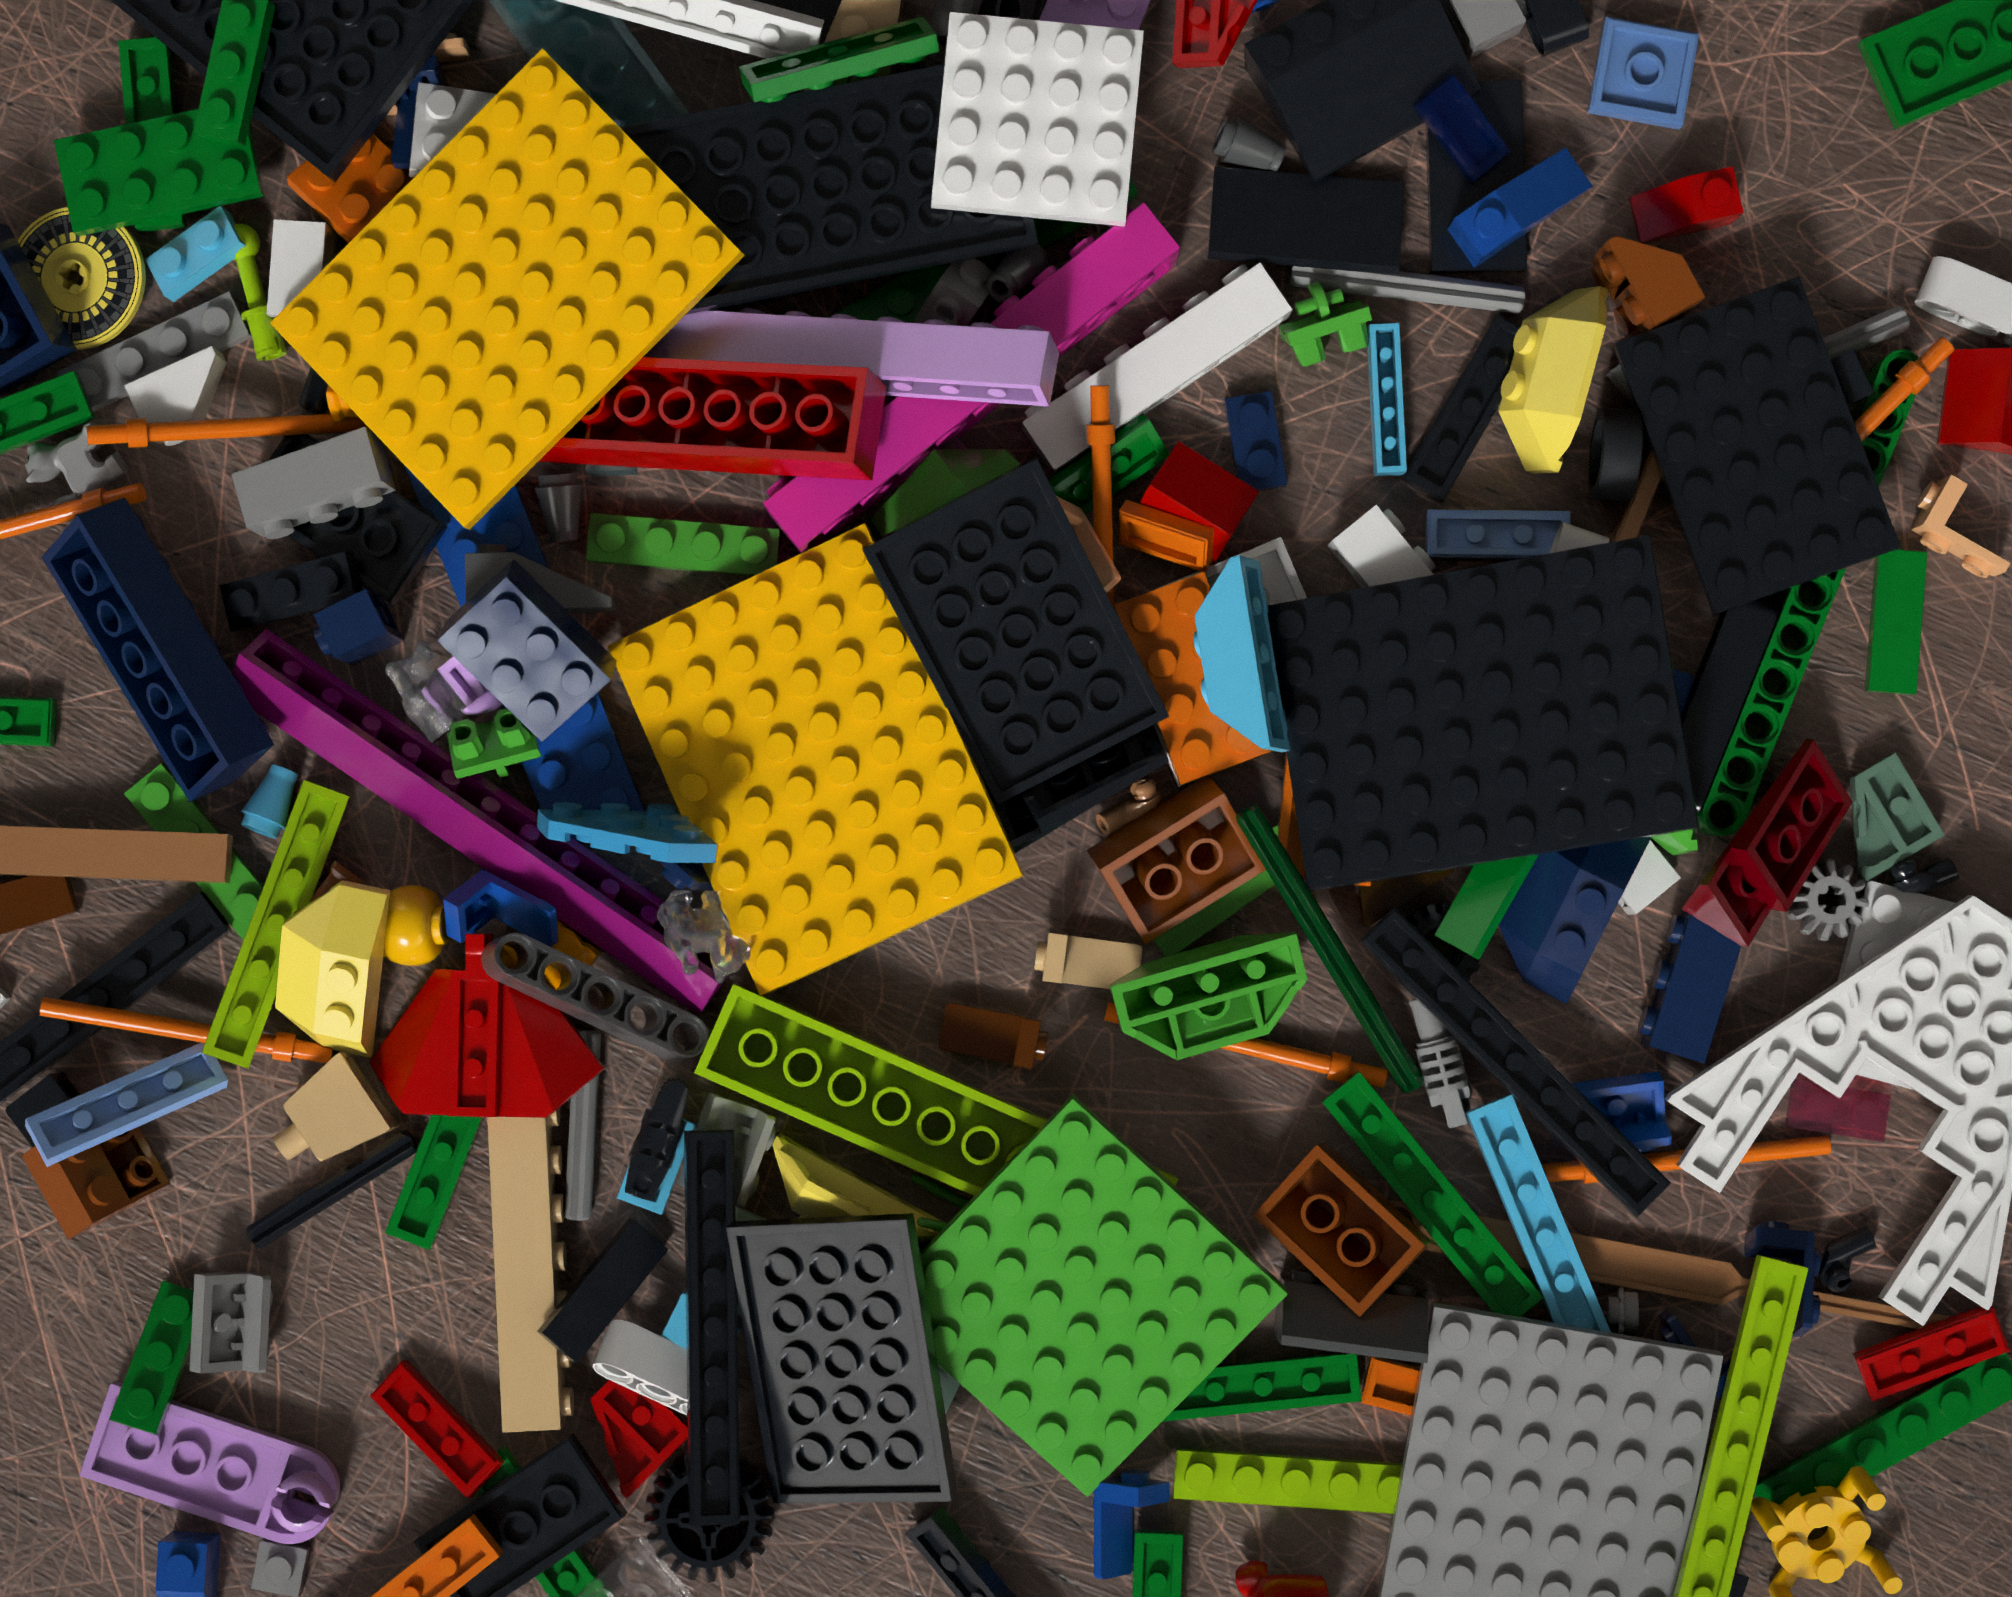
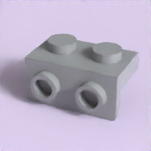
(752, 1134)
(230, 1322)

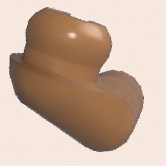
(1144, 800)

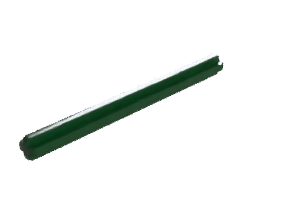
(1329, 948)

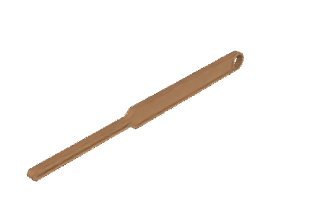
(1674, 1273)

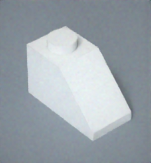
(178, 390)

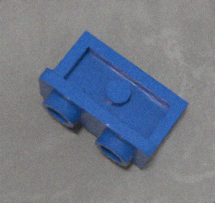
(1633, 1106)

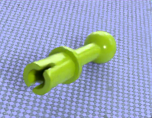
(265, 337)

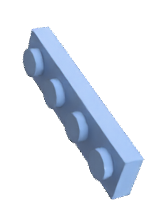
(125, 1104)

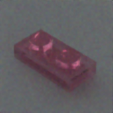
(1853, 1115)

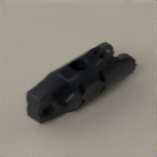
(657, 1140)

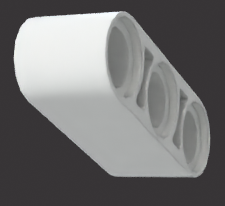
(1968, 298)
(644, 1364)

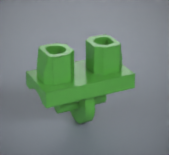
(1346, 320)
(490, 745)

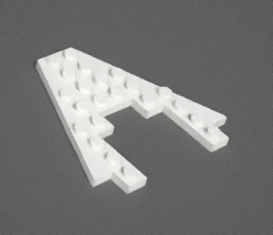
(1938, 1022)

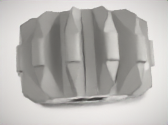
(1835, 916)

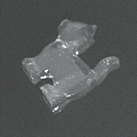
(425, 693)
(701, 930)

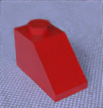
(1687, 205)

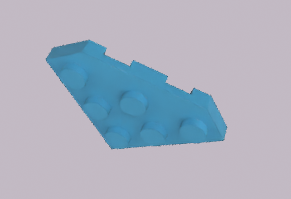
(615, 828)

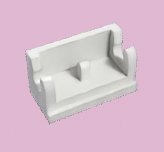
(297, 257)

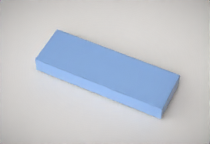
(1491, 533)

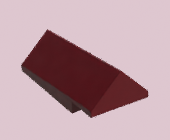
(1773, 848)

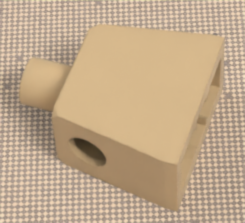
(334, 1112)

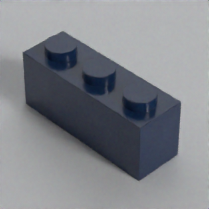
(1689, 989)

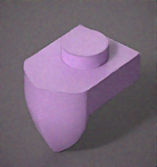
(468, 688)

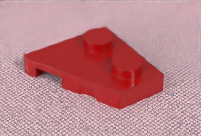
(1207, 30)
(636, 1433)

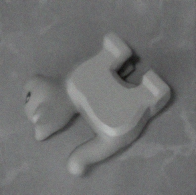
(77, 462)

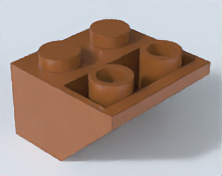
(1645, 284)
(98, 1181)

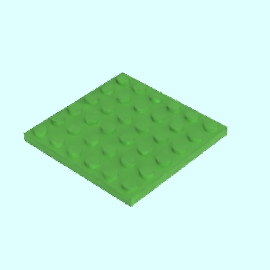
(1087, 1295)

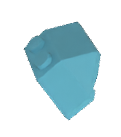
(1239, 656)

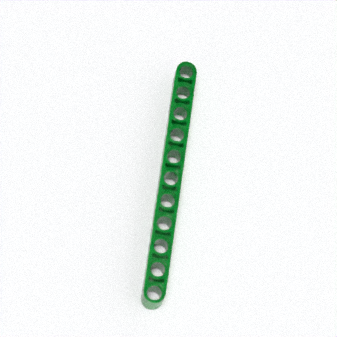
(1808, 623)

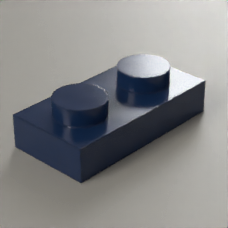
(1255, 440)

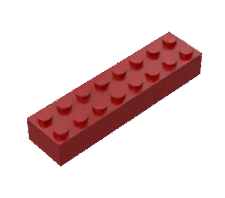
(733, 420)

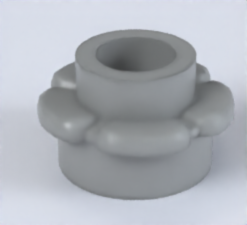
(1623, 1311)

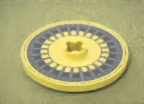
(111, 274)

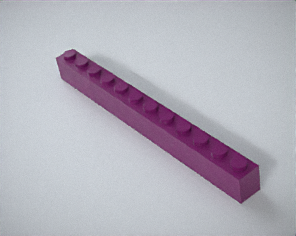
(466, 812)

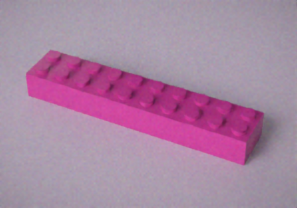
(1064, 301)

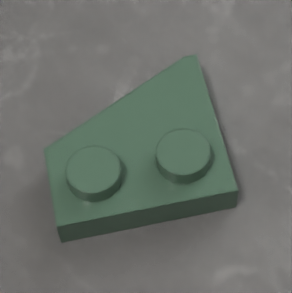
(1888, 817)

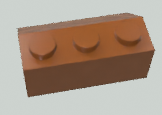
(1176, 859)
(1341, 1228)

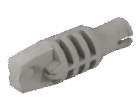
(1441, 1066)

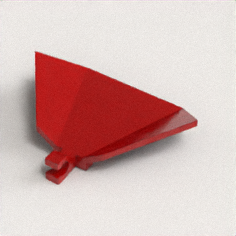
(482, 1048)

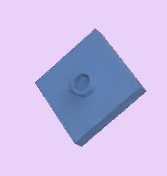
(1643, 73)

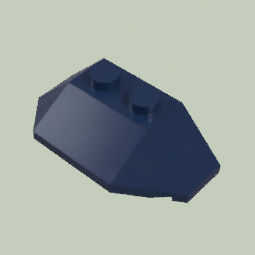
(1565, 911)

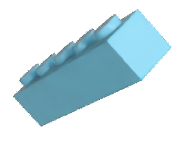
(1386, 400)

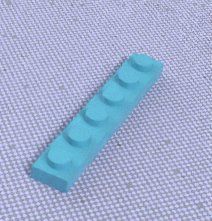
(1535, 1214)

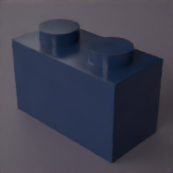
(356, 628)

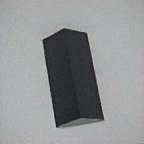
(1078, 789)

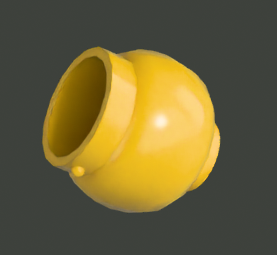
(414, 926)

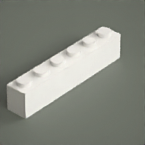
(1161, 364)

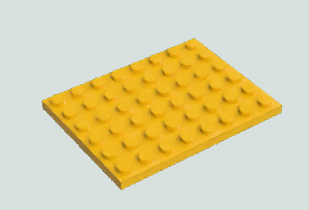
(506, 289)
(814, 761)

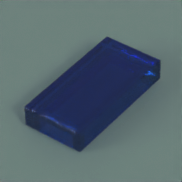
(1462, 128)

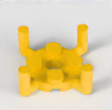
(1838, 1548)

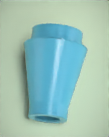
(270, 803)

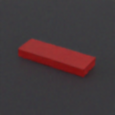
(1930, 1352)
(437, 1428)

